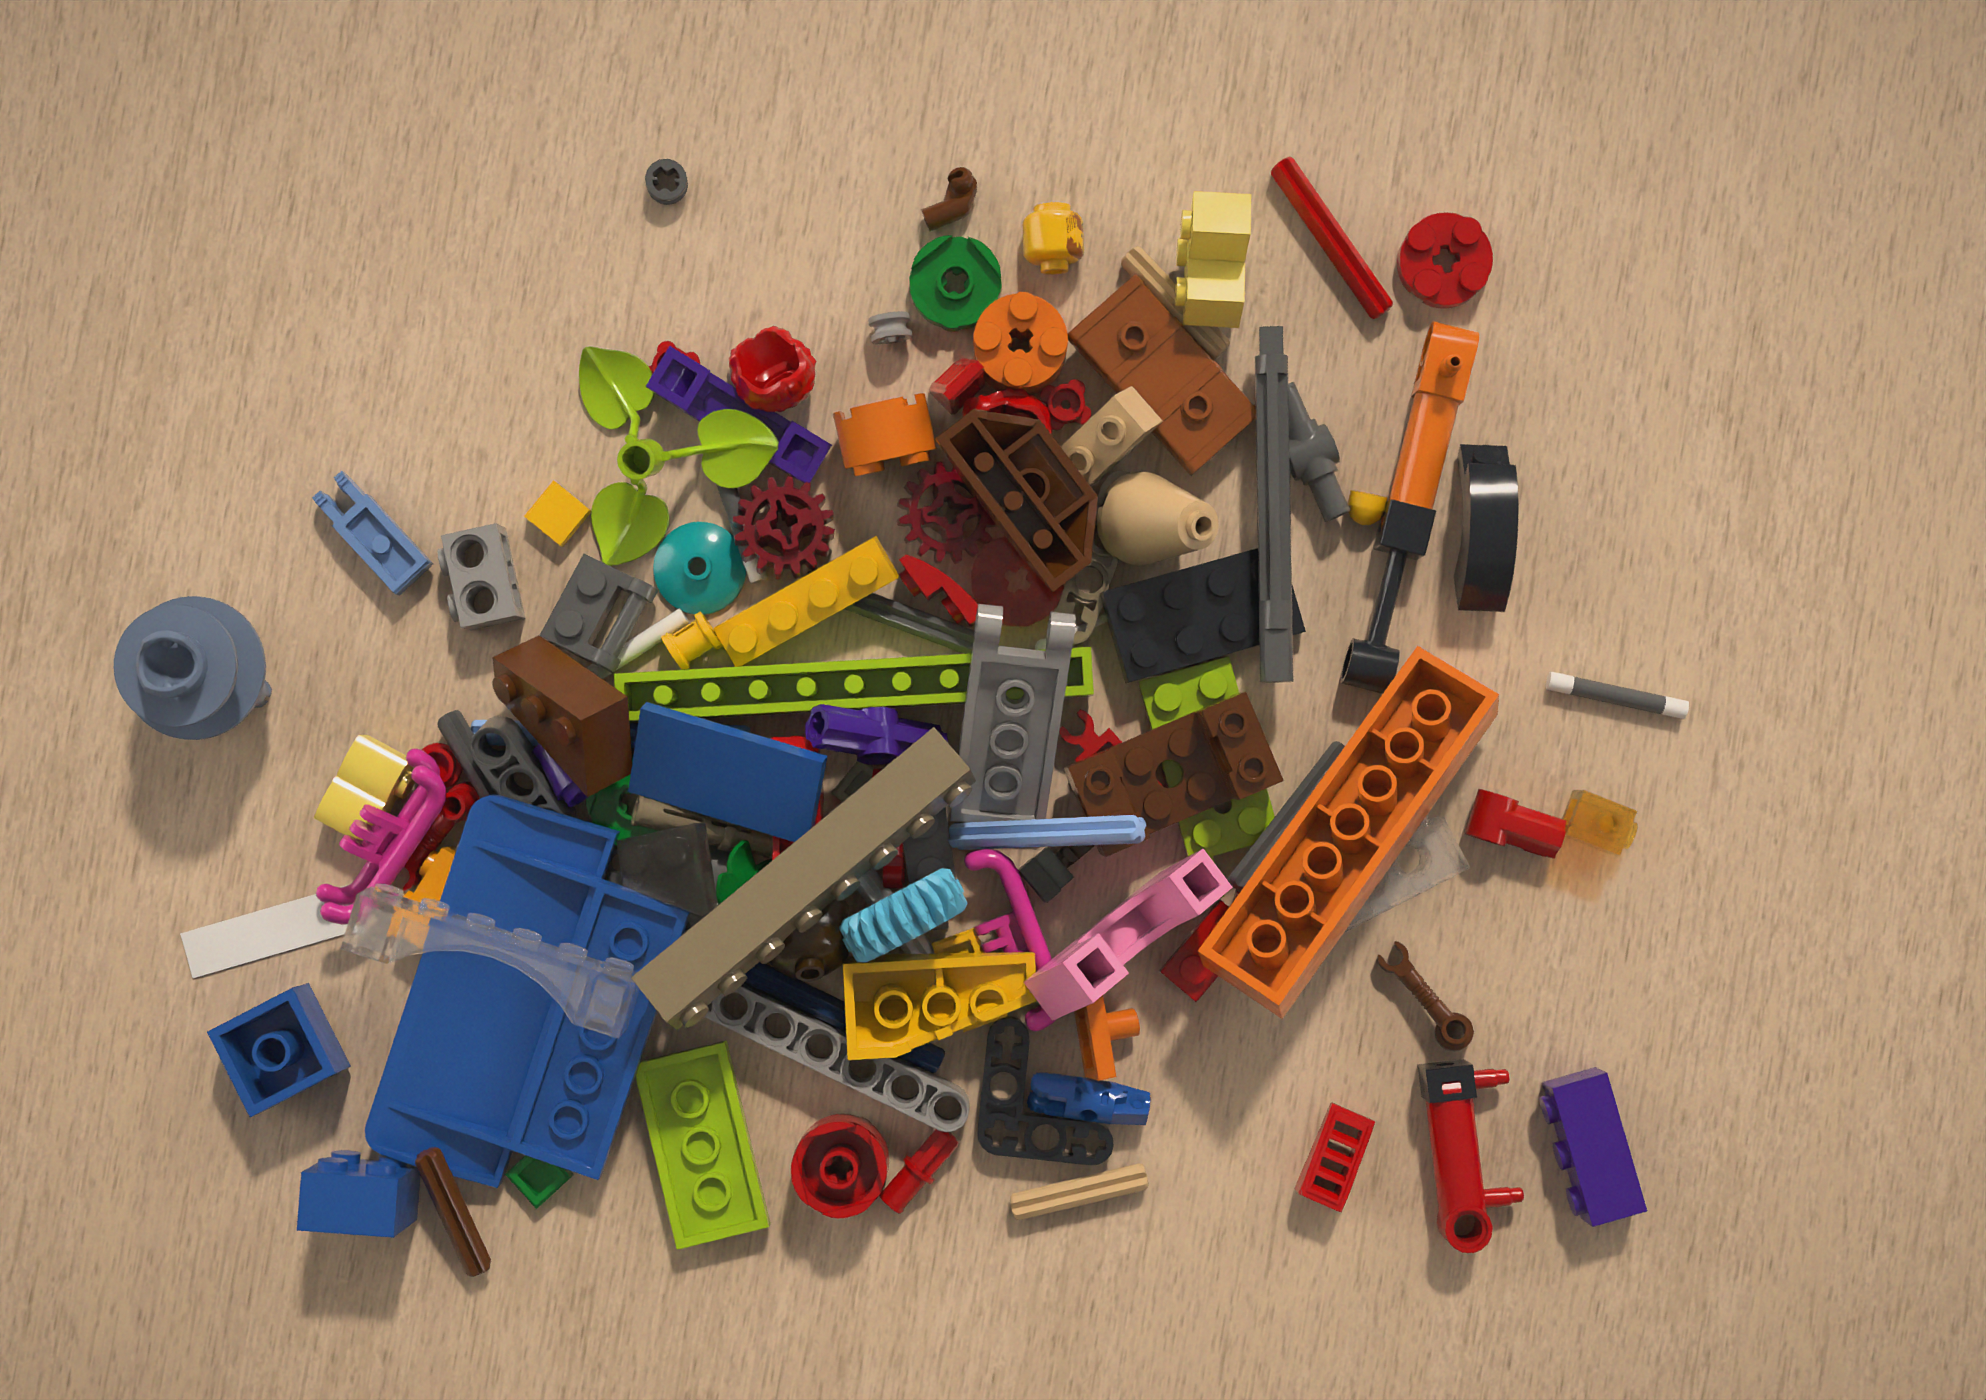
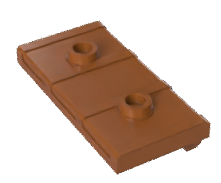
(1143, 346)

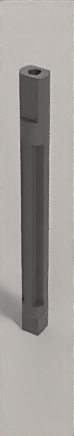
(1273, 508)

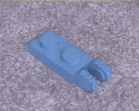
(375, 536)

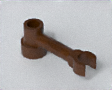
(1435, 1008)

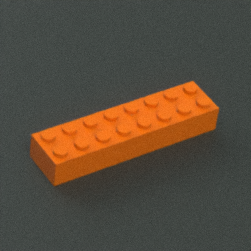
(1349, 831)

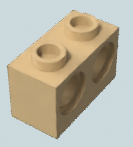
(1111, 434)

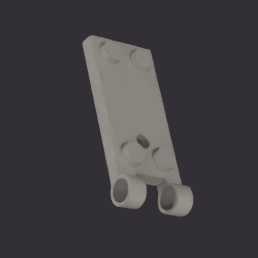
(1009, 740)

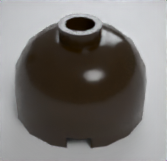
(817, 950)

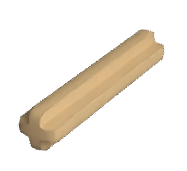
(1163, 288)
(1079, 1191)

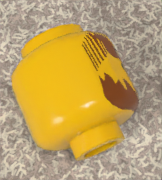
(1053, 237)

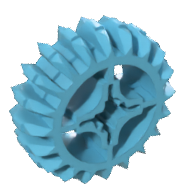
(903, 915)

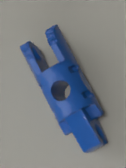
(1088, 1099)

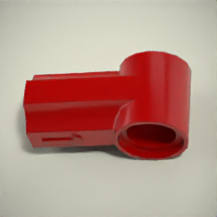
(1504, 822)

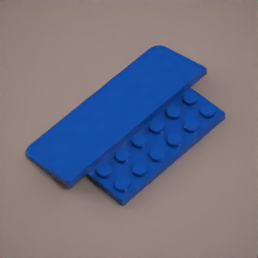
(484, 1049)

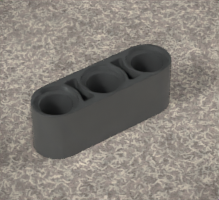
(518, 757)

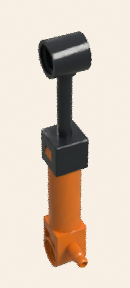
(1409, 512)

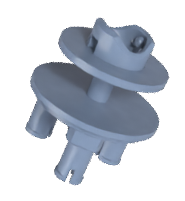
(191, 668)

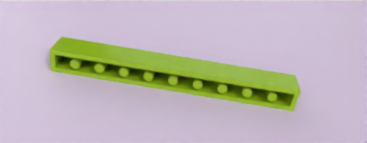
(832, 683)

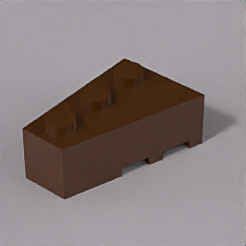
(567, 712)

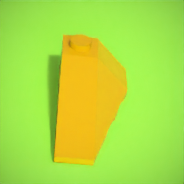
(927, 997)

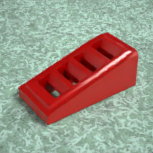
(958, 384)
(1344, 1181)

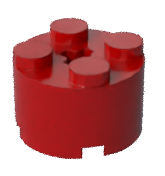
(825, 1188)

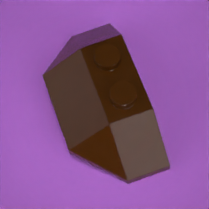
(1026, 490)

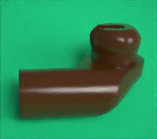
(957, 200)

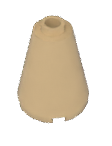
(1153, 520)

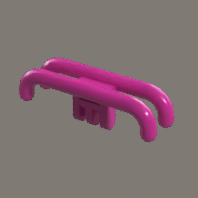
(389, 840)
(1015, 930)

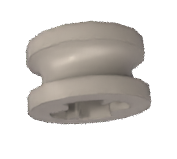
(890, 327)

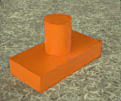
(1096, 1032)

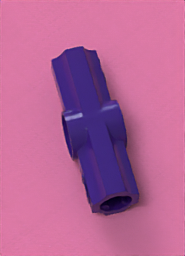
(870, 733)

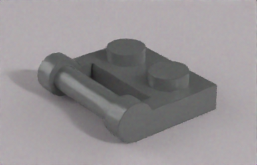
(586, 606)

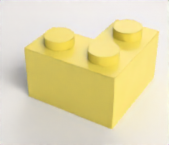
(1213, 258)

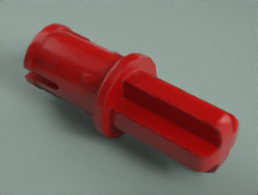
(918, 1170)

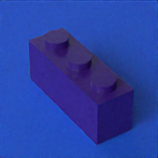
(1592, 1147)

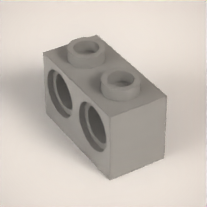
(493, 573)

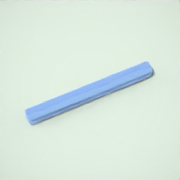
(1048, 832)

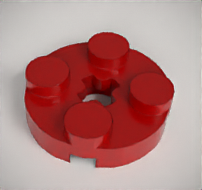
(1461, 238)

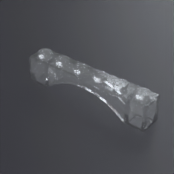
(587, 989)

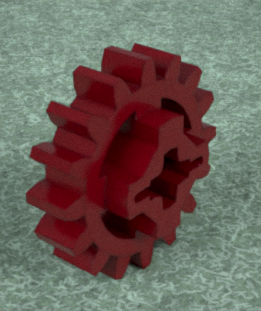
(766, 534)
(951, 534)

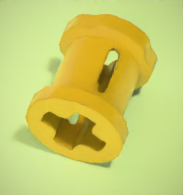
(691, 641)

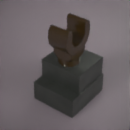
(1049, 871)

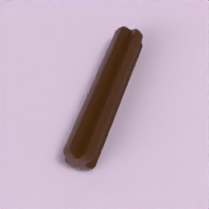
(453, 1211)

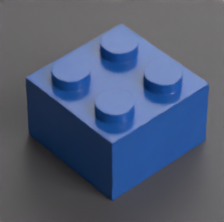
(278, 1049)
(358, 1195)

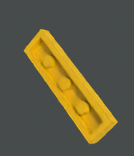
(806, 602)

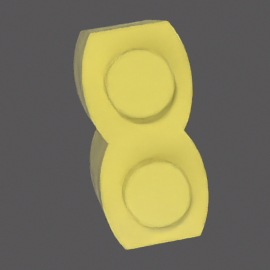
(368, 775)

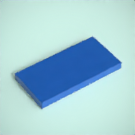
(726, 773)

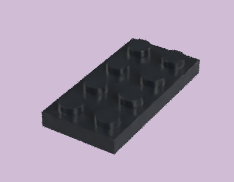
(1187, 616)

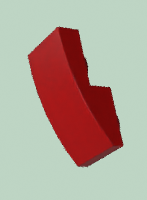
(930, 581)

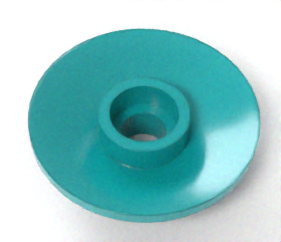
(704, 592)

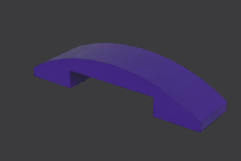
(701, 392)

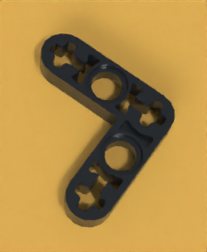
(1011, 1108)

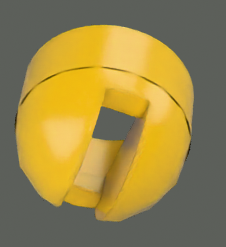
(1366, 507)

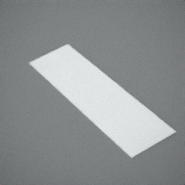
(257, 935)

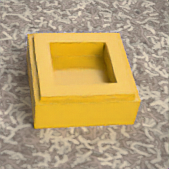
(558, 513)

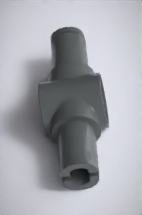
(1314, 458)

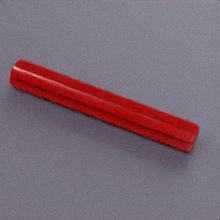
(1331, 237)

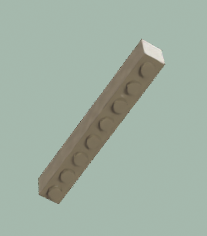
(804, 880)

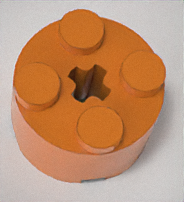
(1020, 317)
(885, 433)

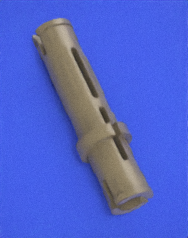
(725, 835)

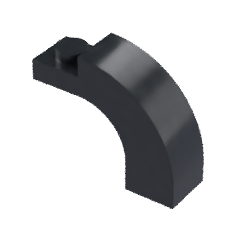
(1488, 528)

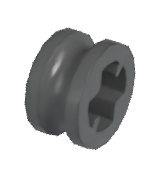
(668, 167)

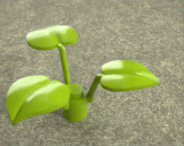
(623, 517)

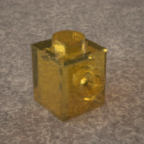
(1599, 822)

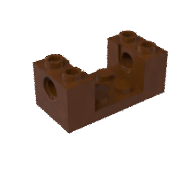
(1219, 757)

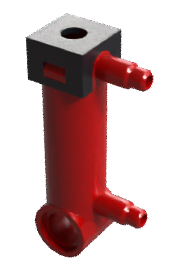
(1455, 1149)

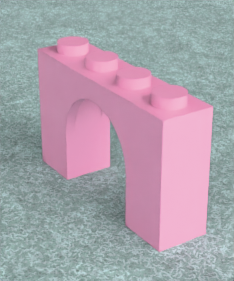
(1097, 957)

